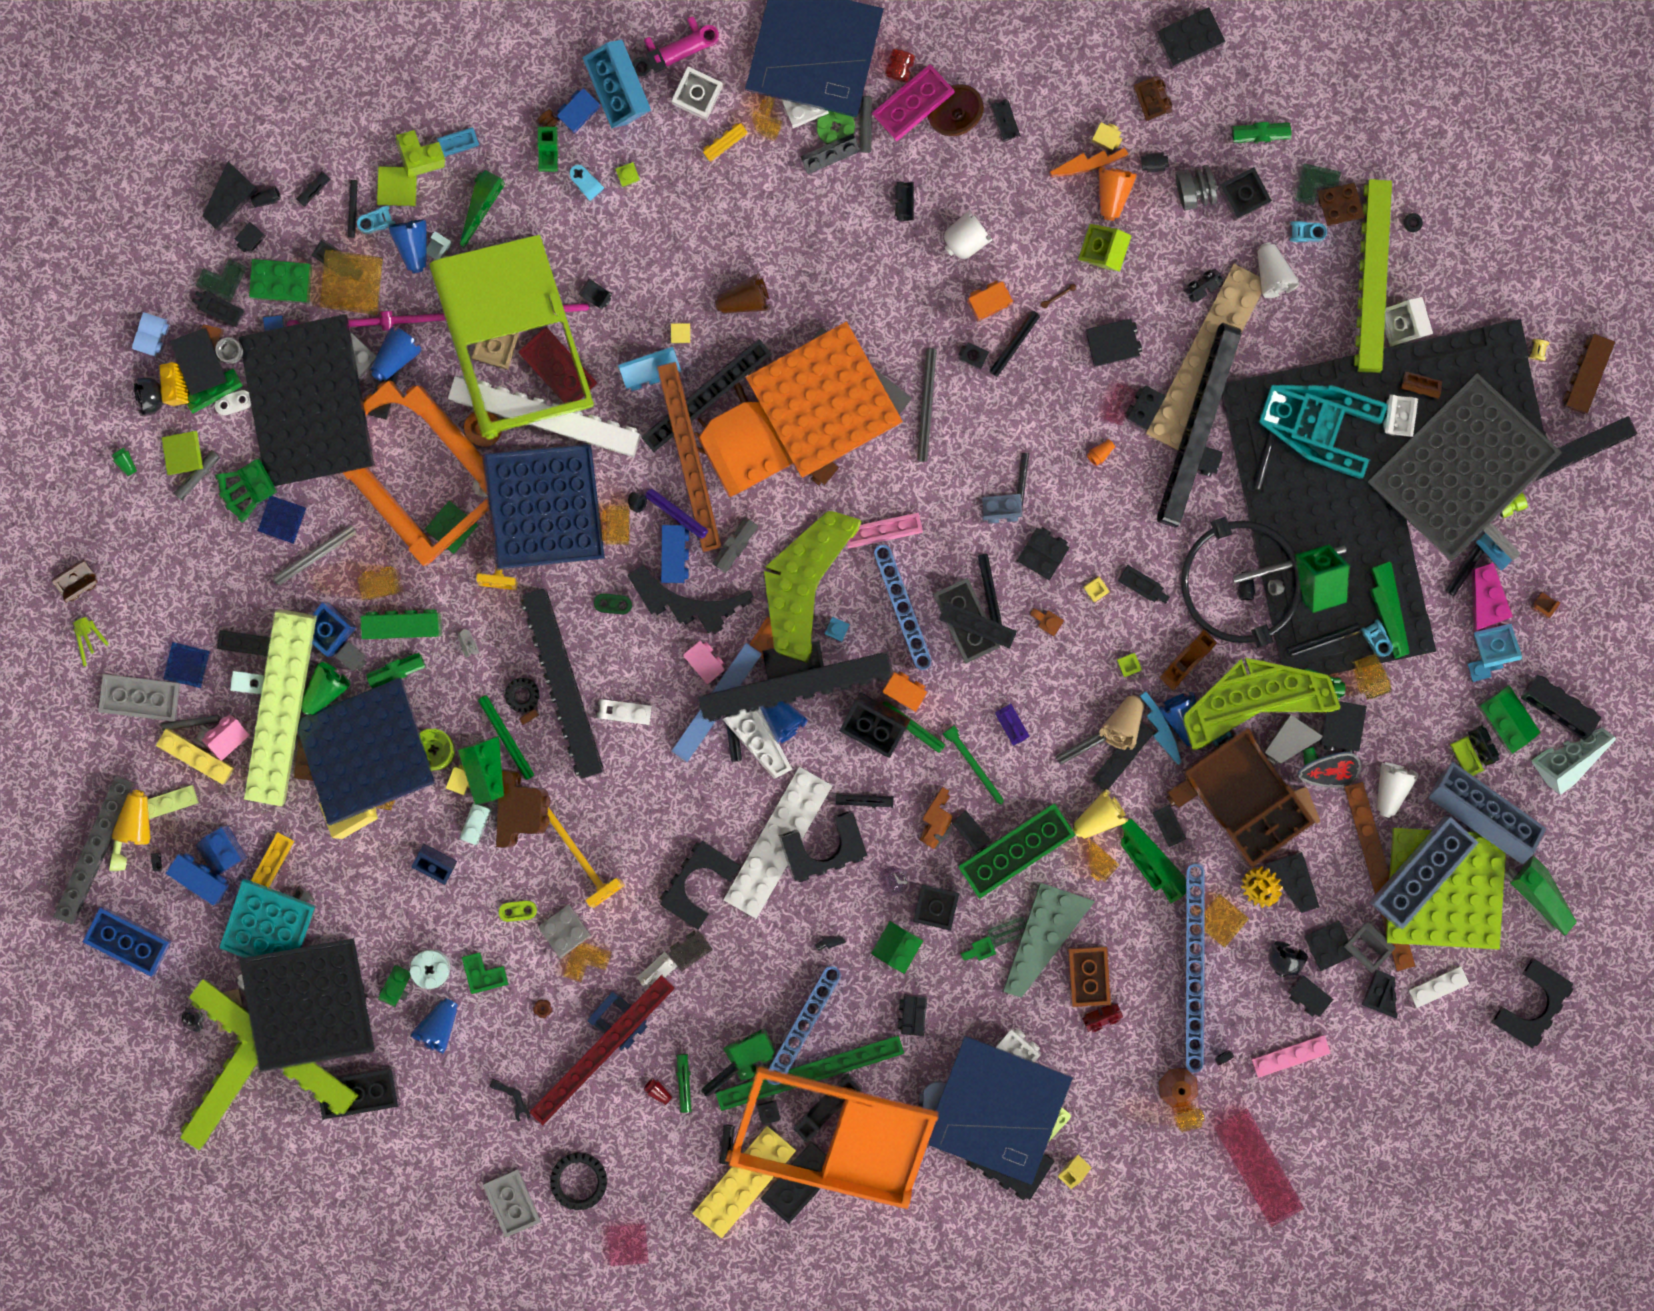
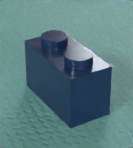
(434, 864)

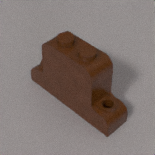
(520, 810)

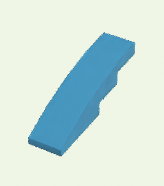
(1164, 734)

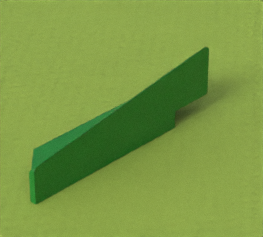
(1388, 608)
(1153, 862)

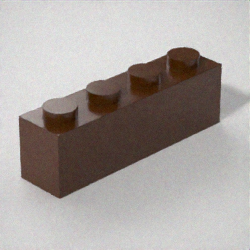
(1589, 373)

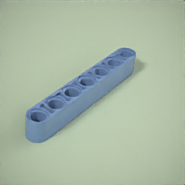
(902, 597)
(732, 678)
(810, 1018)

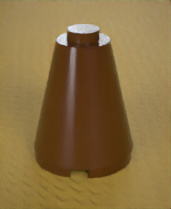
(744, 297)

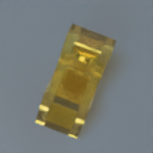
(765, 125)

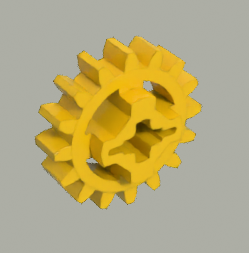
(1262, 886)

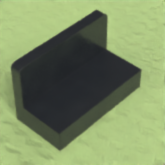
(970, 831)

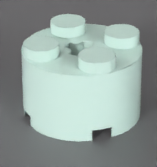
(419, 970)

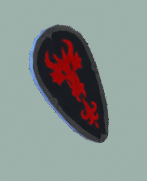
(1332, 770)

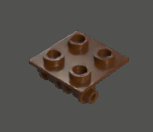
(1340, 204)

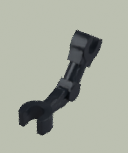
(516, 1093)

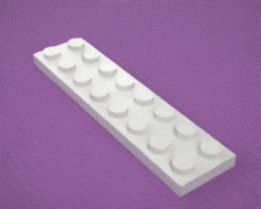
(767, 857)

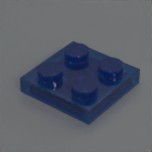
(282, 519)
(186, 665)

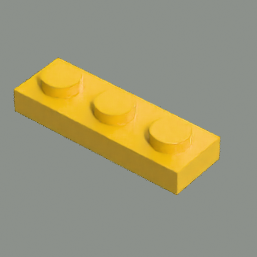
(273, 860)

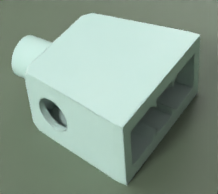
(241, 680)

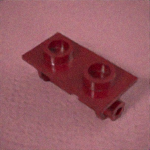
(1109, 1016)

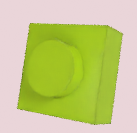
(627, 174)
(1129, 664)

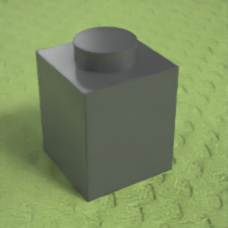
(352, 657)

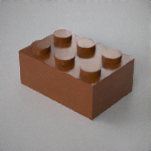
(1089, 976)

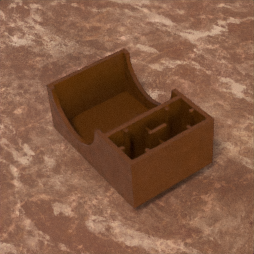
(1247, 797)

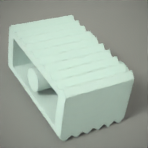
(475, 823)

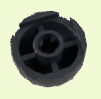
(148, 394)
(1285, 959)

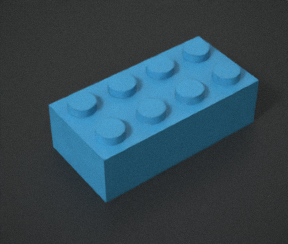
(616, 83)

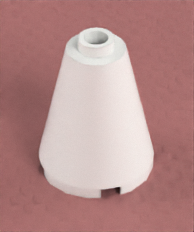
(1274, 272)
(1393, 787)

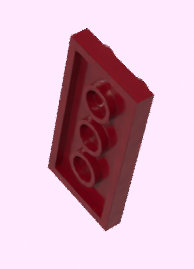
(555, 366)

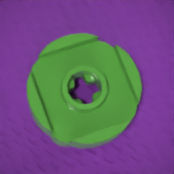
(825, 123)

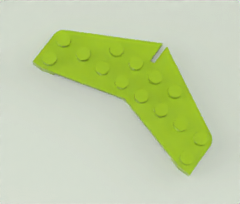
(801, 568)
(1265, 689)

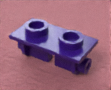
(1012, 724)

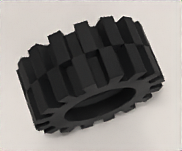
(510, 694)

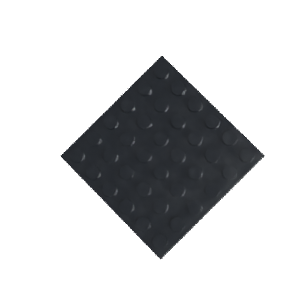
(306, 1005)

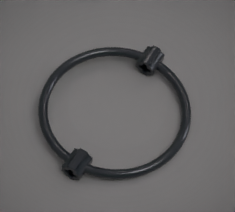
(1222, 528)

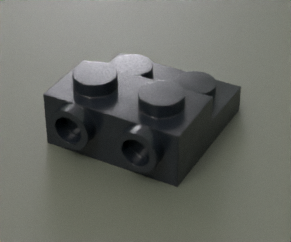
(1043, 553)

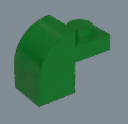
(548, 149)

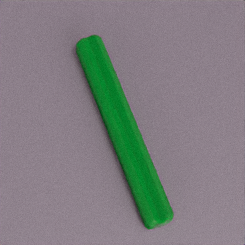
(920, 732)

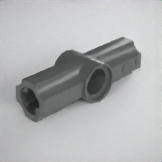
(735, 544)

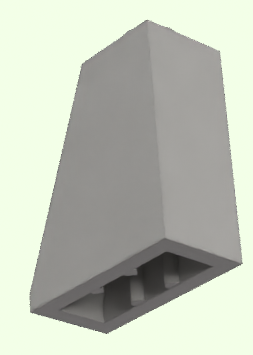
(1290, 739)

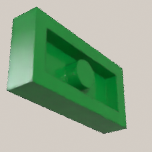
(394, 986)

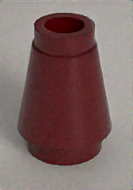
(657, 1091)

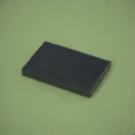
(198, 361)

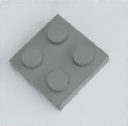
(564, 931)

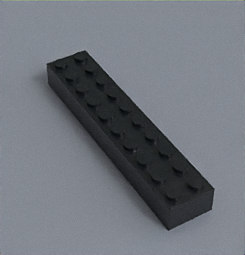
(563, 683)
(795, 685)

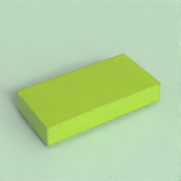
(1466, 756)

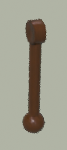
(1072, 287)

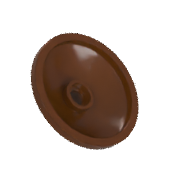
(964, 102)

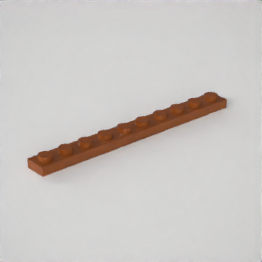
(688, 454)
(1374, 859)

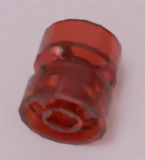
(900, 65)

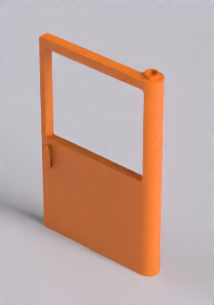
(871, 1150)

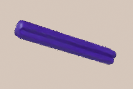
(676, 513)

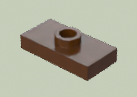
(1421, 384)

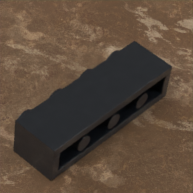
(1561, 707)

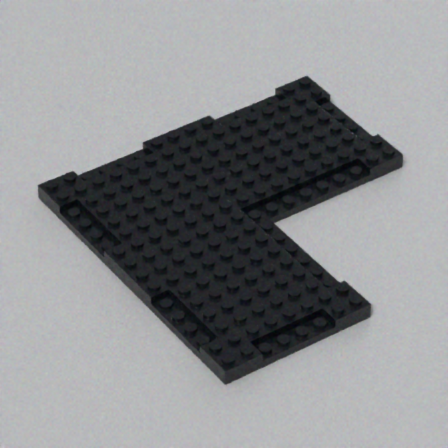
(1326, 507)

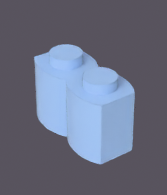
(150, 334)

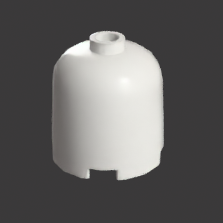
(966, 237)

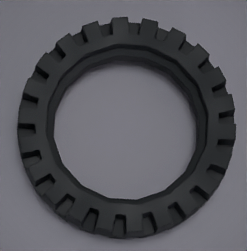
(571, 1203)

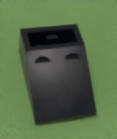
(780, 665)

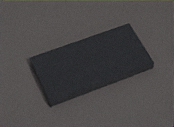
(790, 1197)

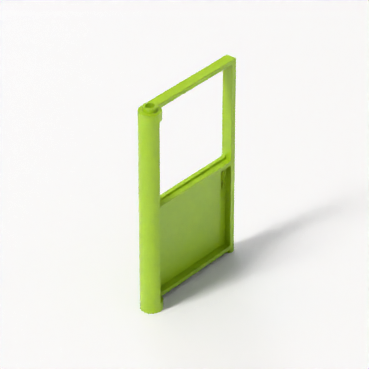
(497, 295)

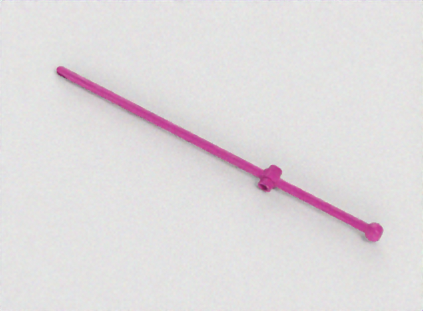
(388, 320)

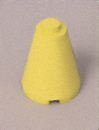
(1100, 816)

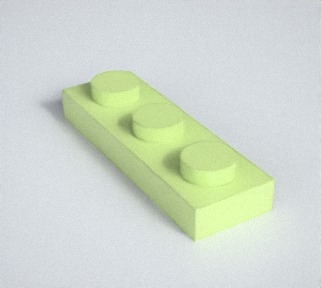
(172, 801)

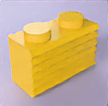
(173, 385)

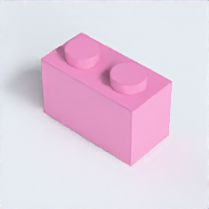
(704, 662)
(225, 737)

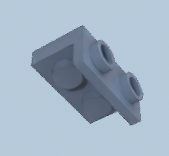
(1002, 507)

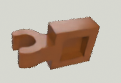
(1048, 622)

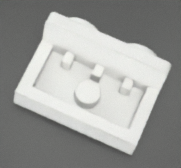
(1400, 415)

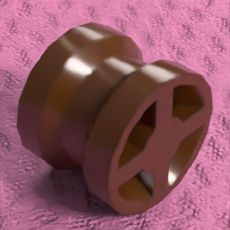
(547, 119)

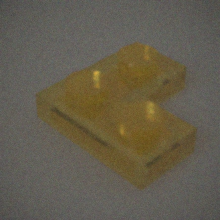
(585, 955)

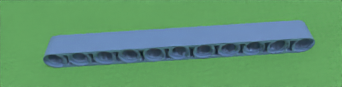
(1199, 958)

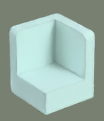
(438, 246)

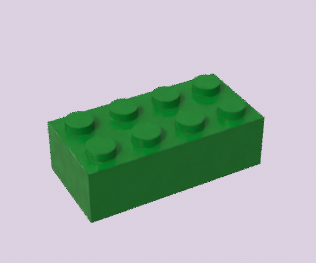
(401, 626)

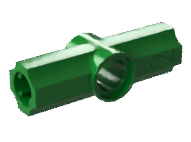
(1261, 132)
(395, 670)

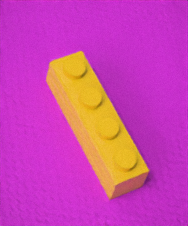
(726, 141)

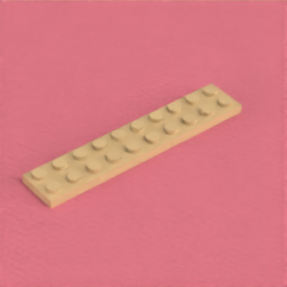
(1231, 306)

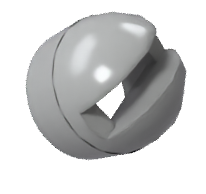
(1275, 587)

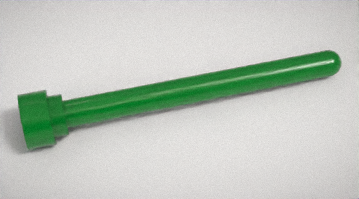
(953, 736)

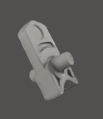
(468, 645)

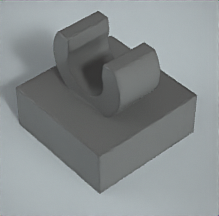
(302, 894)

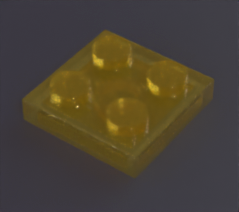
(1223, 920)

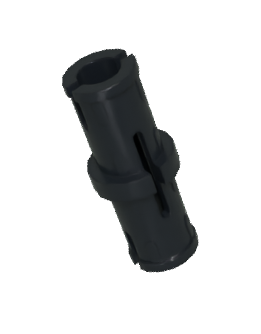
(313, 189)
(726, 1143)

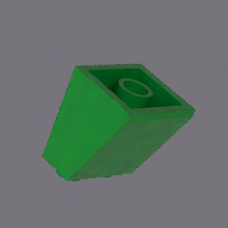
(1322, 578)

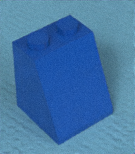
(221, 850)

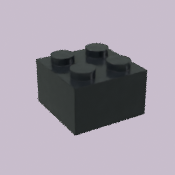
(1244, 193)
(936, 907)

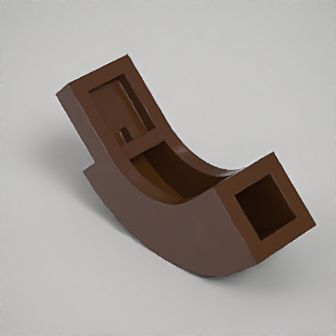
(1187, 659)

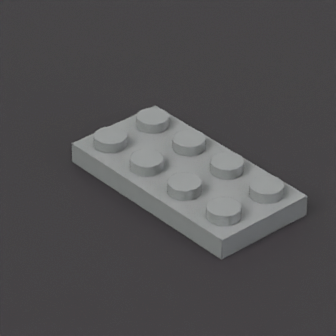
(139, 697)

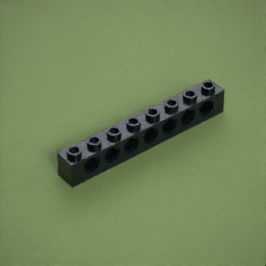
(710, 391)

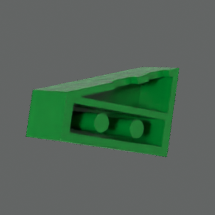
(483, 769)

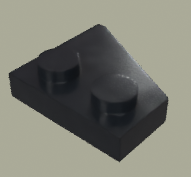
(1381, 994)

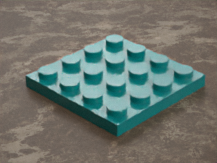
(265, 921)

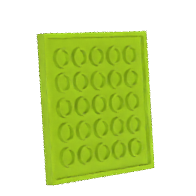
(1465, 907)

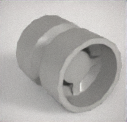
(229, 350)

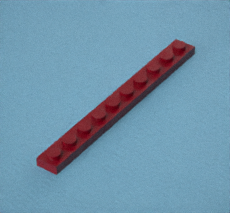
(602, 1050)

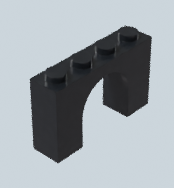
(849, 849)
(676, 898)
(1530, 1030)
(813, 1120)
(1022, 1189)

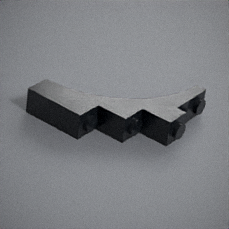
(709, 612)

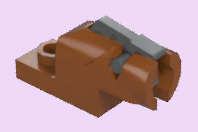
(938, 821)

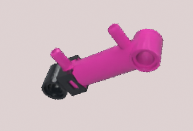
(661, 58)

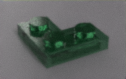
(1311, 179)
(224, 285)

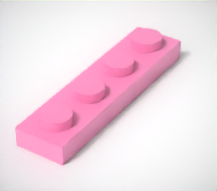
(886, 530)
(1291, 1056)

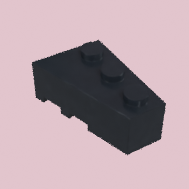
(228, 197)
(1295, 880)

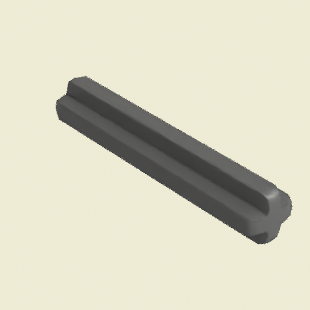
(866, 124)
(1080, 748)

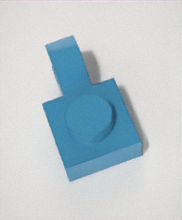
(1478, 671)

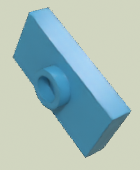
(458, 142)
(1494, 552)

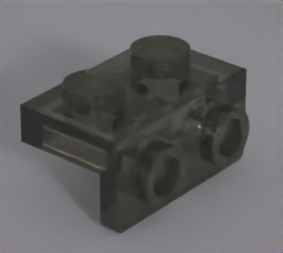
(690, 950)

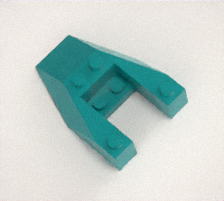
(1311, 419)

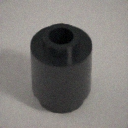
(1154, 162)

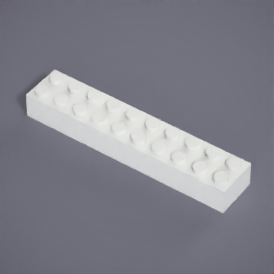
(571, 425)

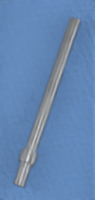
(1274, 568)

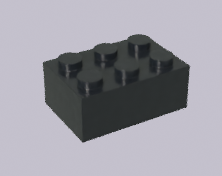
(1190, 38)
(874, 725)

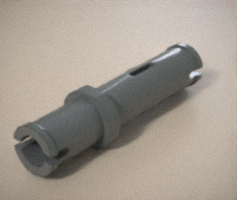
(192, 480)

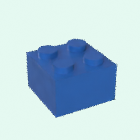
(331, 629)

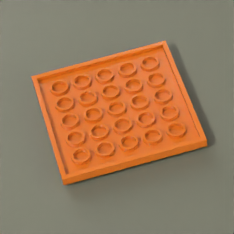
(824, 399)

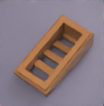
(1305, 798)

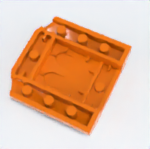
(743, 447)

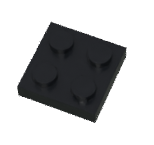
(1328, 945)

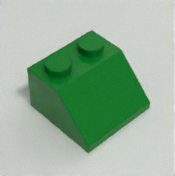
(897, 947)

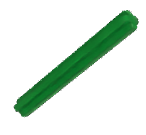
(506, 738)

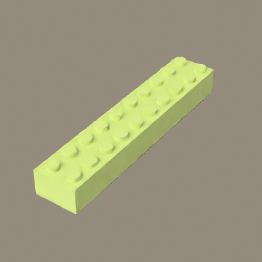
(280, 707)

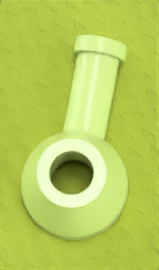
(118, 861)

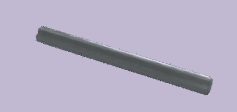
(926, 408)

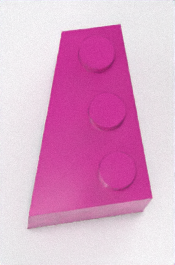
(1488, 598)

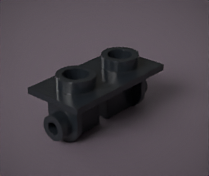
(905, 208)
(1211, 280)
(1486, 753)

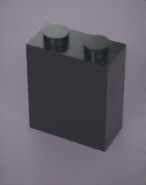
(1113, 342)
(1343, 727)

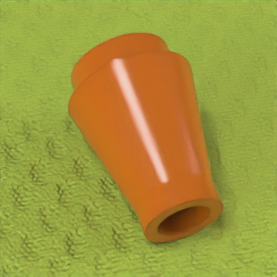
(1099, 453)

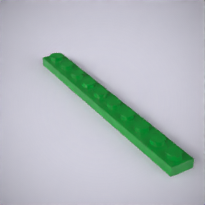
(816, 1071)

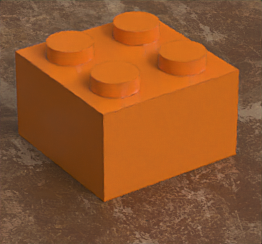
(990, 300)
(905, 691)

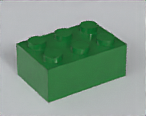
(280, 281)

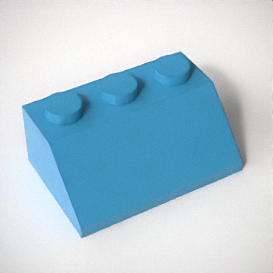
(645, 368)

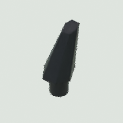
(829, 942)

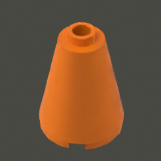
(1114, 191)

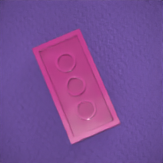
(913, 102)

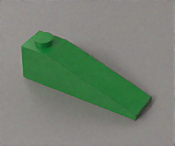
(484, 194)
(1542, 892)

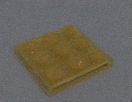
(351, 282)

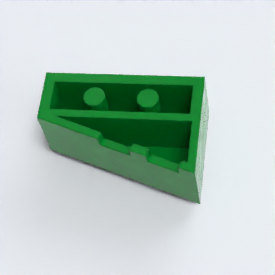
(753, 1049)

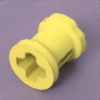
(1536, 343)

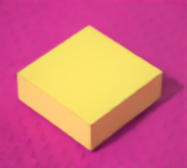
(680, 333)
(1096, 589)

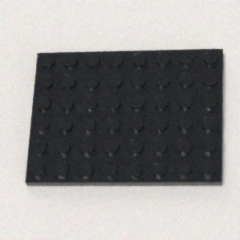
(307, 400)

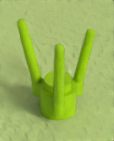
(83, 627)

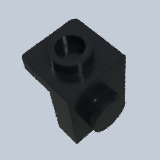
(595, 294)

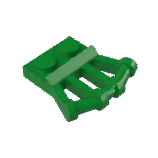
(256, 482)

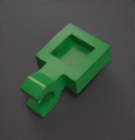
(981, 949)

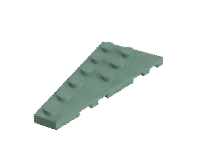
(1047, 927)

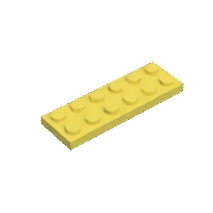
(740, 1186)

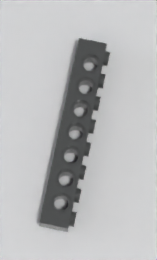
(93, 851)

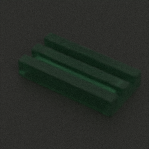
(993, 937)

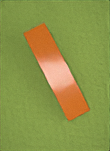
(1081, 164)

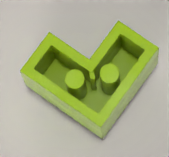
(417, 158)

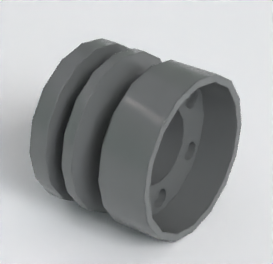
(1196, 187)

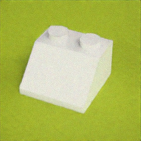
(1407, 322)

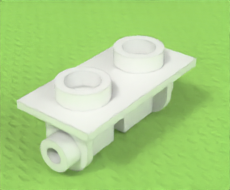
(661, 966)

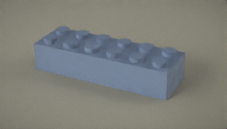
(1487, 813)
(1423, 872)

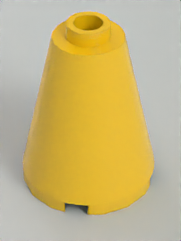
(133, 820)

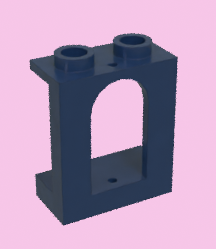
(595, 1018)

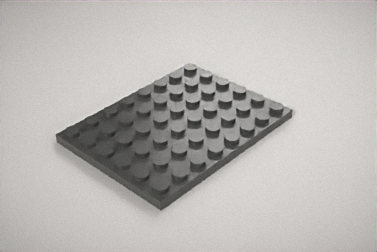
(1464, 467)

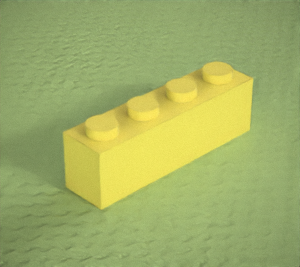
(195, 756)

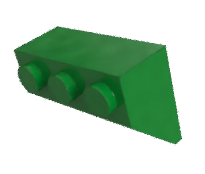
(1509, 719)

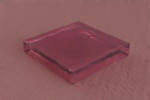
(628, 1245)

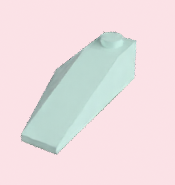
(1567, 765)

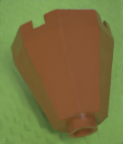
(1176, 1079)

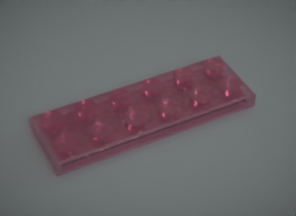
(1259, 1167)

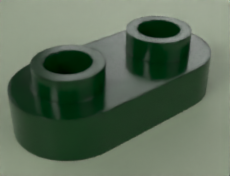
(612, 604)

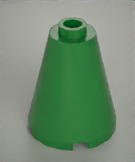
(323, 688)

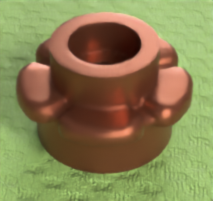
(542, 1013)

